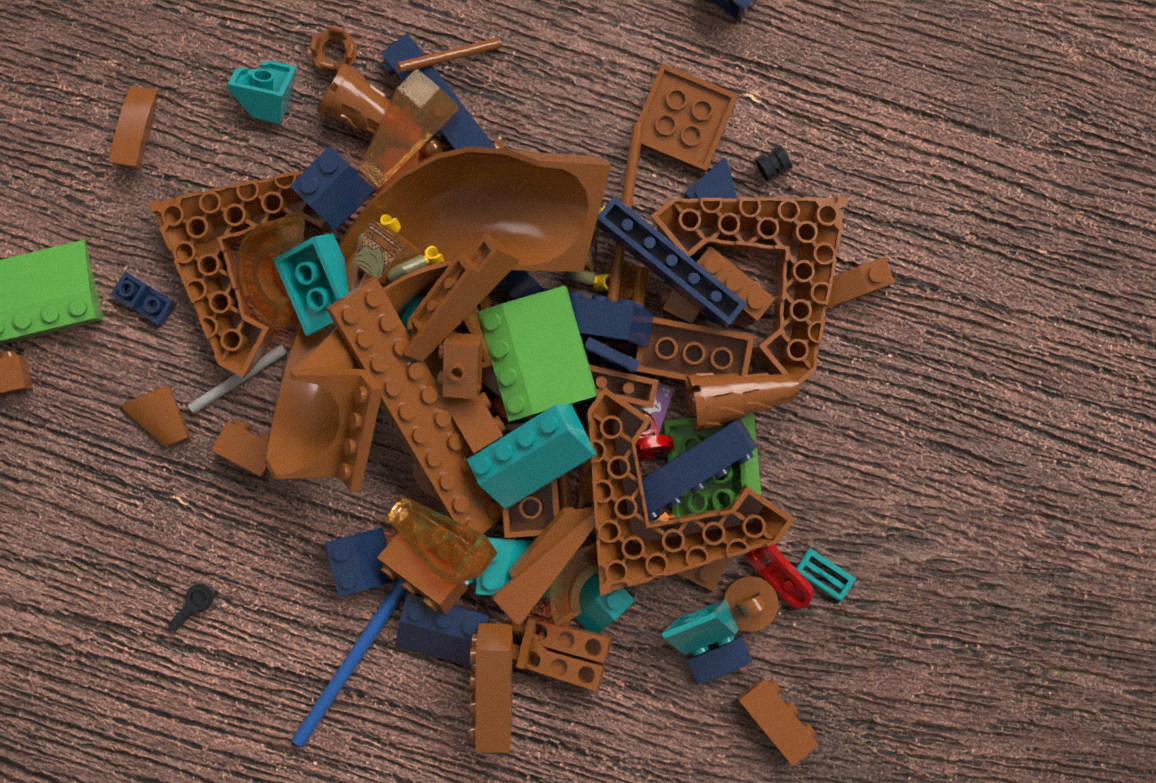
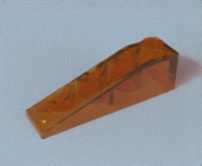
(410, 121)
(441, 542)

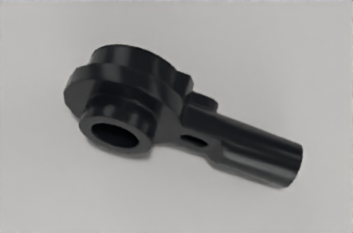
(198, 598)

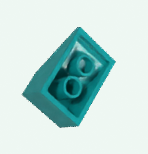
(313, 279)
(497, 572)
(701, 628)

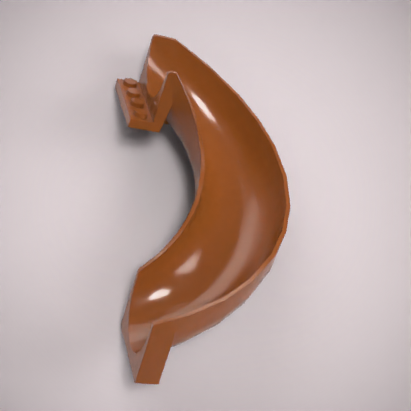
(525, 200)

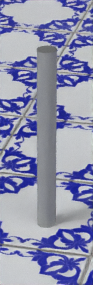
(236, 380)

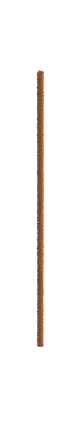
(618, 259)

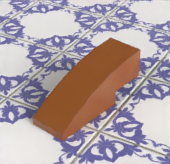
(133, 128)

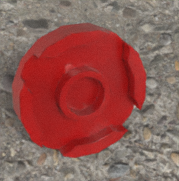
(652, 443)

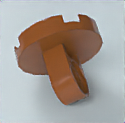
(752, 603)

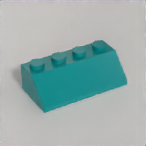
(532, 455)

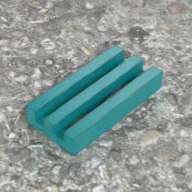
(845, 587)

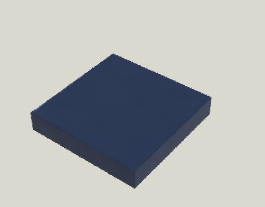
(609, 356)

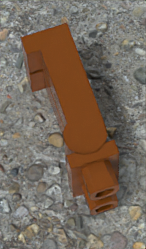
(538, 654)

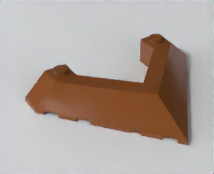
(199, 235)
(803, 235)
(640, 550)

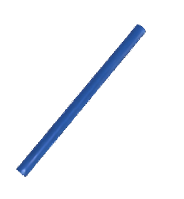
(349, 664)

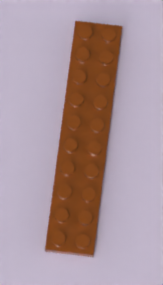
(414, 403)

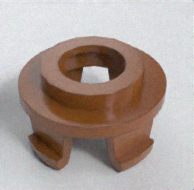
(323, 40)

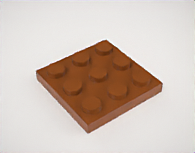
(685, 117)

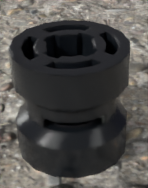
(774, 163)

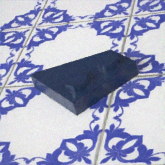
(714, 184)

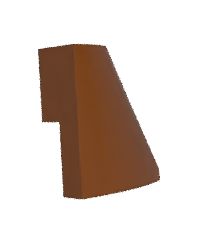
(159, 416)

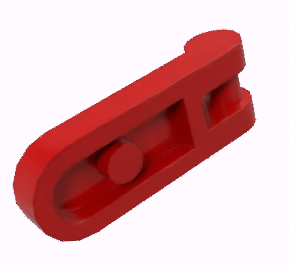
(782, 575)

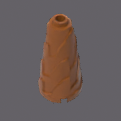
(354, 101)
(733, 396)

